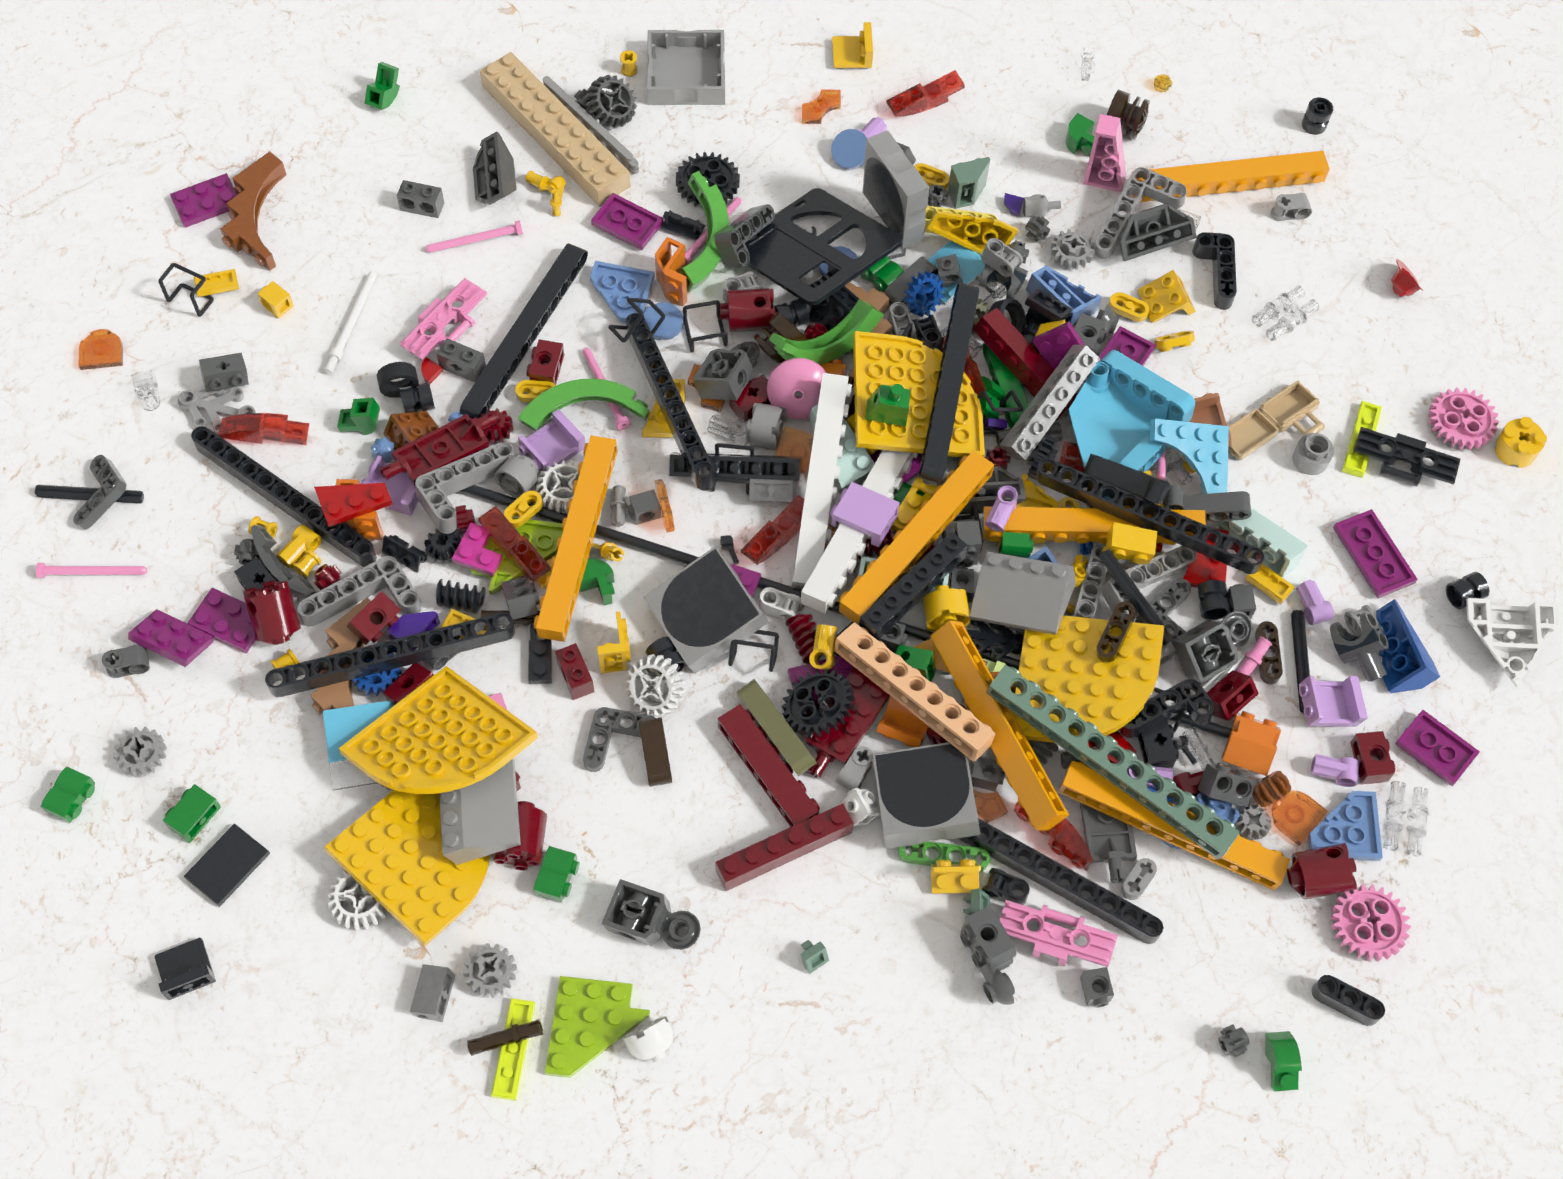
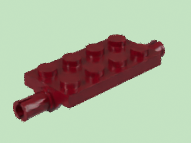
(441, 447)
(842, 742)

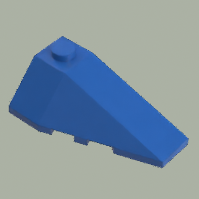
(1406, 658)

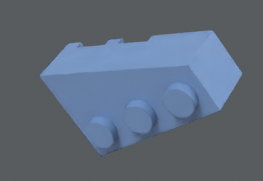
(1064, 291)

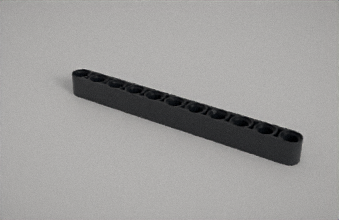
(524, 332)
(949, 383)
(671, 404)
(277, 488)
(1160, 516)
(380, 651)
(1071, 893)

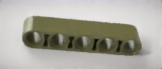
(776, 727)

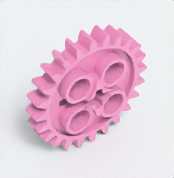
(1469, 417)
(1390, 920)

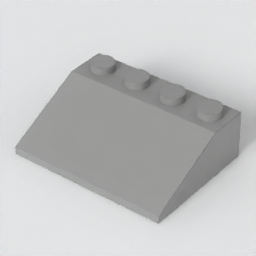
(1022, 592)
(481, 817)

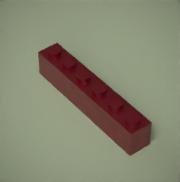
(1016, 353)
(766, 766)
(784, 847)

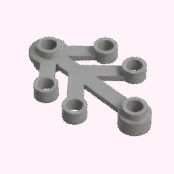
(212, 406)

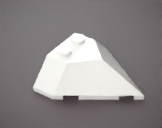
(1513, 632)

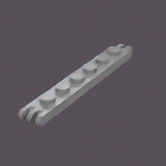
(593, 126)

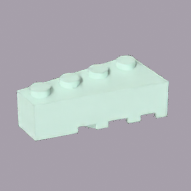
(855, 461)
(1280, 547)

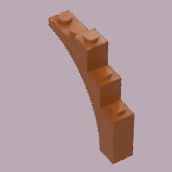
(244, 209)

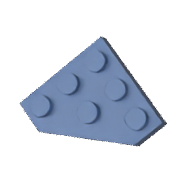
(618, 283)
(1353, 823)

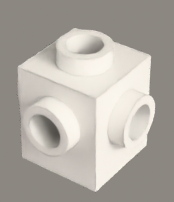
(861, 806)

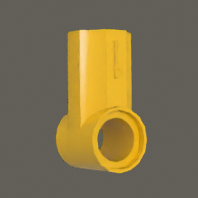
(302, 539)
(824, 644)

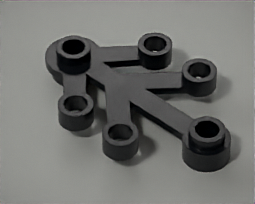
(989, 638)

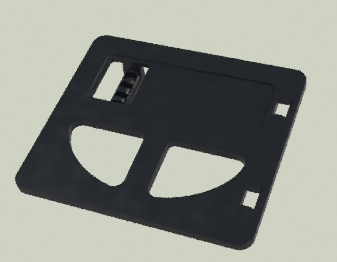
(789, 252)

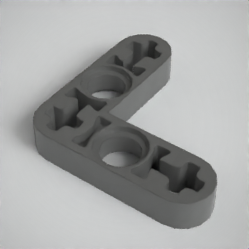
(104, 496)
(1168, 593)
(606, 730)

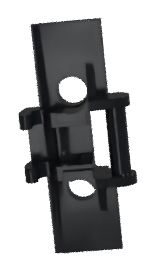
(1409, 451)

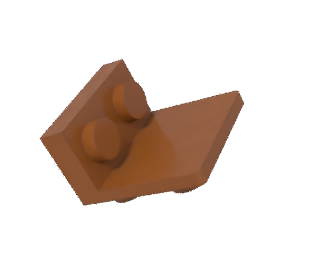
(407, 427)

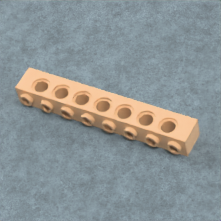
(918, 702)

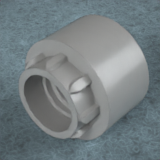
(1313, 454)
(517, 475)

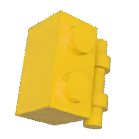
(1131, 543)

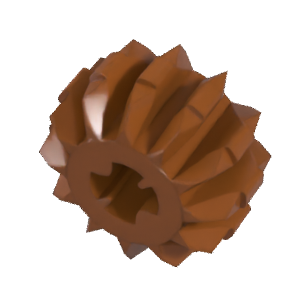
(1271, 789)

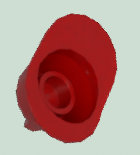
(1404, 281)

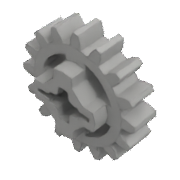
(1072, 249)
(131, 748)
(496, 962)

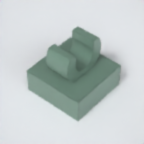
(978, 901)
(813, 955)

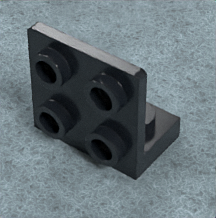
(834, 308)
(1045, 308)
(184, 969)

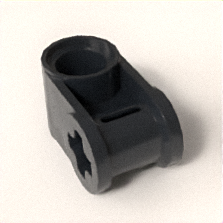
(927, 331)
(1005, 885)

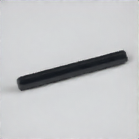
(83, 493)
(1133, 593)
(1300, 650)

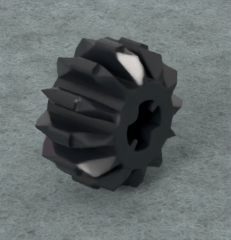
(436, 550)

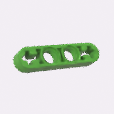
(943, 851)

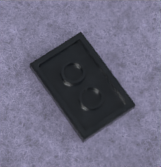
(227, 864)

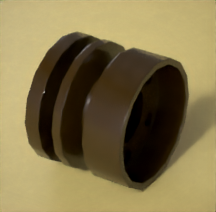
(1131, 115)
(781, 327)

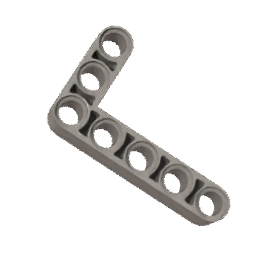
(1130, 205)
(438, 484)
(1159, 567)
(1091, 584)
(361, 591)

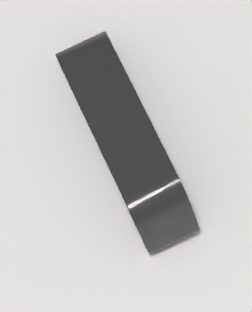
(732, 239)
(1217, 506)

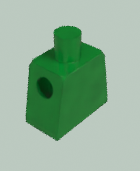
(889, 405)
(920, 659)

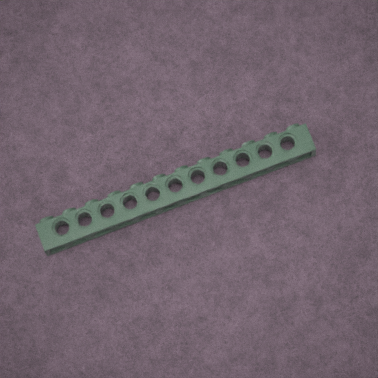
(1115, 773)

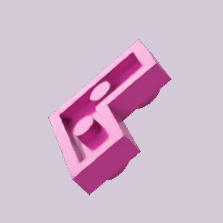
(472, 551)

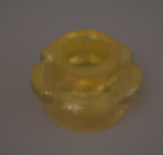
(1162, 83)

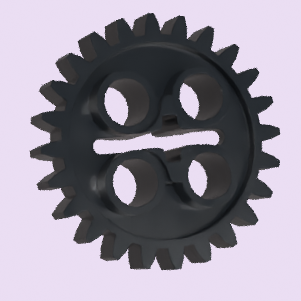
(714, 169)
(834, 699)

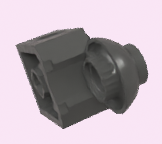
(1095, 330)
(727, 371)
(1212, 646)
(647, 917)
(991, 952)

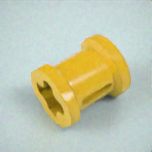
(628, 60)
(270, 527)
(307, 563)
(285, 660)

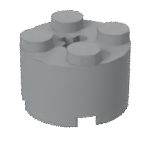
(766, 425)

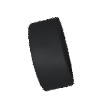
(1015, 310)
(394, 371)

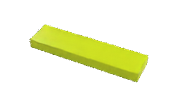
(1367, 417)
(512, 1056)

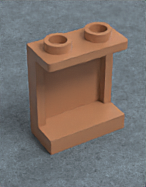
(1209, 411)

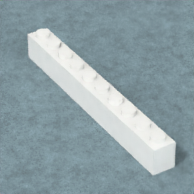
(821, 475)
(849, 543)

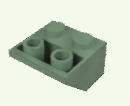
(968, 181)

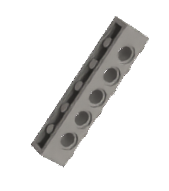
(1049, 402)

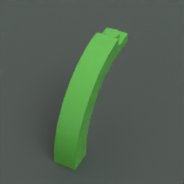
(717, 219)
(833, 343)
(580, 390)

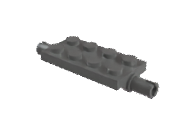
(1108, 840)

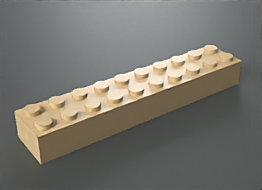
(555, 128)

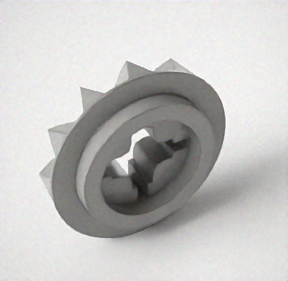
(1253, 831)

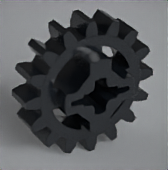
(1042, 451)

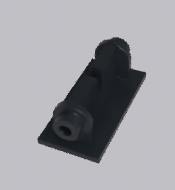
(682, 226)
(398, 548)

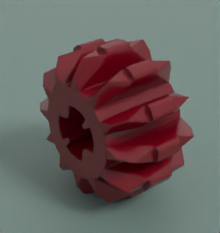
(500, 430)

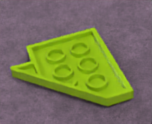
(540, 534)
(588, 1021)

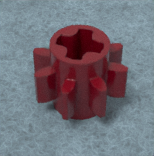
(815, 331)
(998, 457)
(464, 518)
(326, 576)

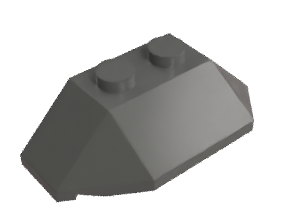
(493, 170)
(1155, 230)
(989, 492)

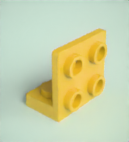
(854, 50)
(1166, 296)
(615, 656)
(954, 877)

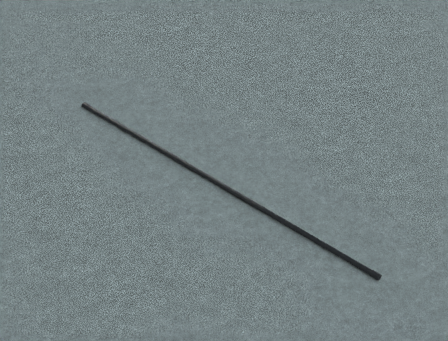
(679, 556)

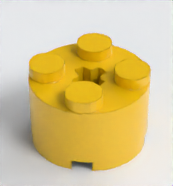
(1520, 442)
(945, 605)

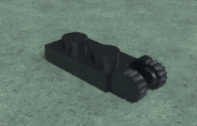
(539, 659)

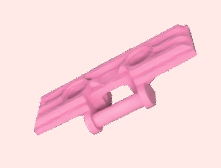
(439, 314)
(1055, 939)

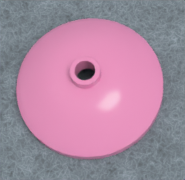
(795, 376)

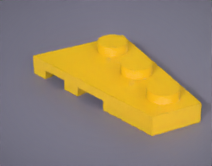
(656, 424)

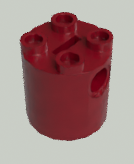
(748, 309)
(272, 612)
(532, 833)
(1322, 871)

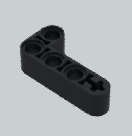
(1221, 250)
(1127, 478)
(1163, 712)

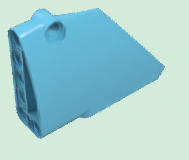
(1116, 410)

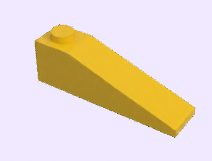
(970, 230)

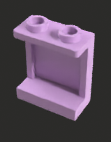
(552, 442)
(399, 487)
(865, 512)
(1333, 702)

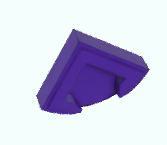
(1013, 203)
(994, 424)

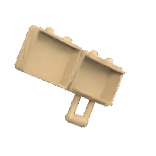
(1273, 417)

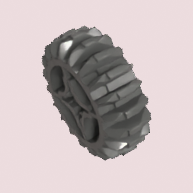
(620, 99)

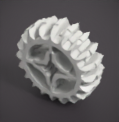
(564, 478)
(641, 674)
(342, 894)

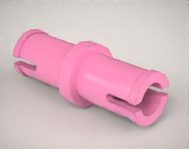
(1254, 657)

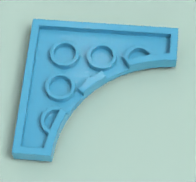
(1203, 447)

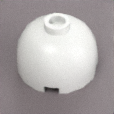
(650, 1040)

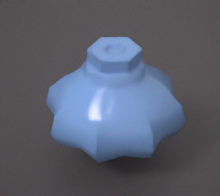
(383, 448)

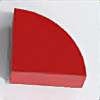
(430, 370)

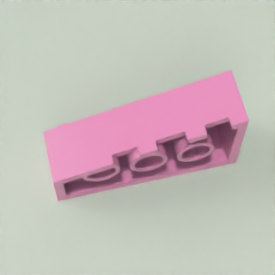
(1106, 160)

